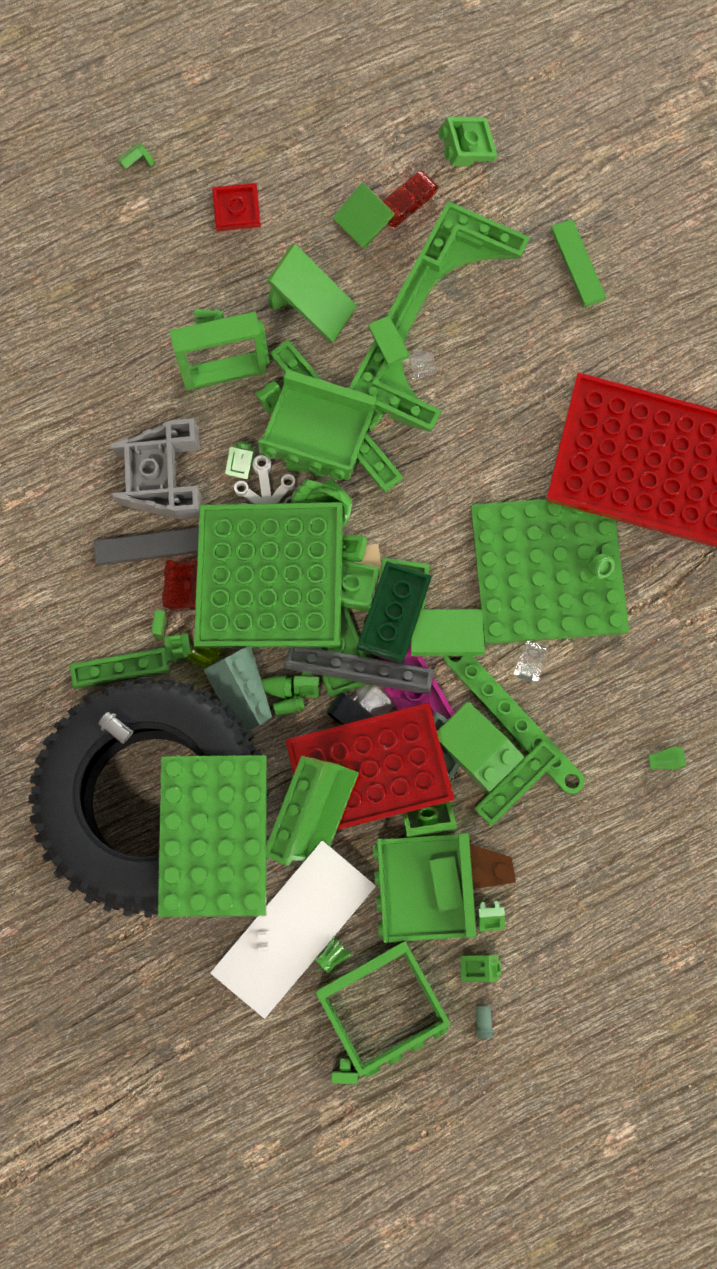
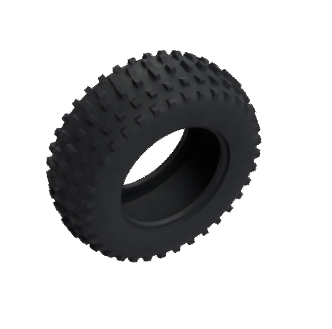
(78, 756)

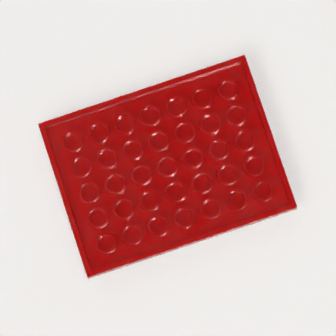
(638, 459)

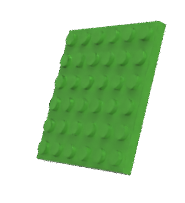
(269, 575)
(538, 576)

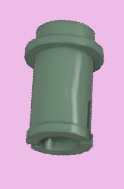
(484, 1022)

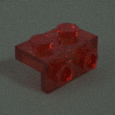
(180, 585)

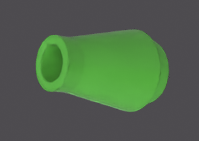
(279, 686)
(670, 758)

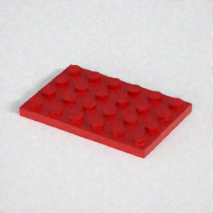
(395, 759)

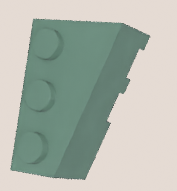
(240, 687)

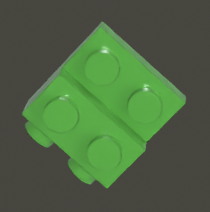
(467, 140)

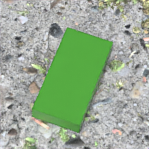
(388, 341)
(446, 883)

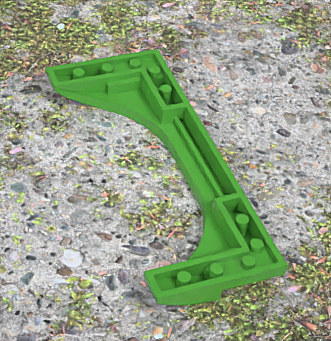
(455, 240)

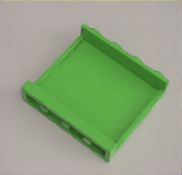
(318, 425)
(310, 809)
(409, 892)

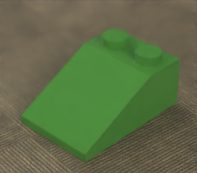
(478, 747)

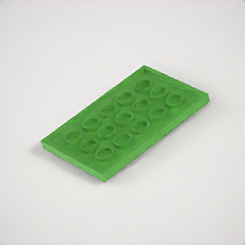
(213, 836)

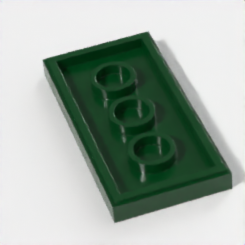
(394, 612)

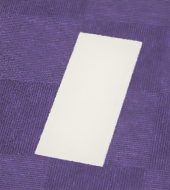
(298, 926)

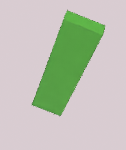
(578, 263)
(119, 668)
(517, 782)

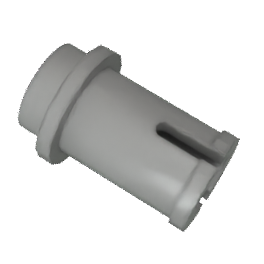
(115, 727)

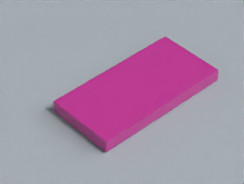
(407, 699)

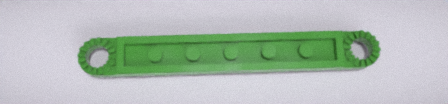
(511, 717)

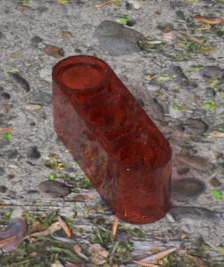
(410, 197)

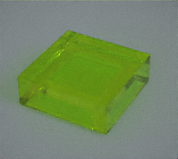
(203, 656)

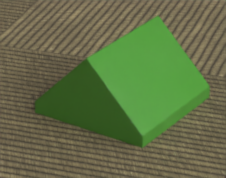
(429, 821)

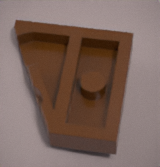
(490, 868)

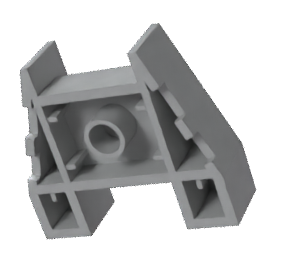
(152, 470)

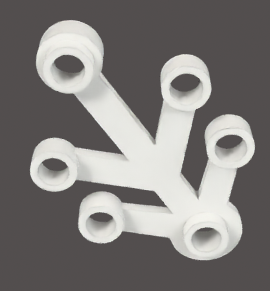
(263, 472)

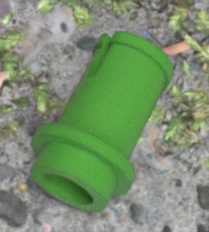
(204, 315)
(289, 706)

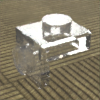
(530, 662)

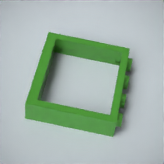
(216, 334)
(414, 1042)

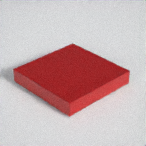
(236, 207)

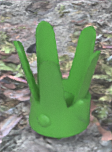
(332, 956)

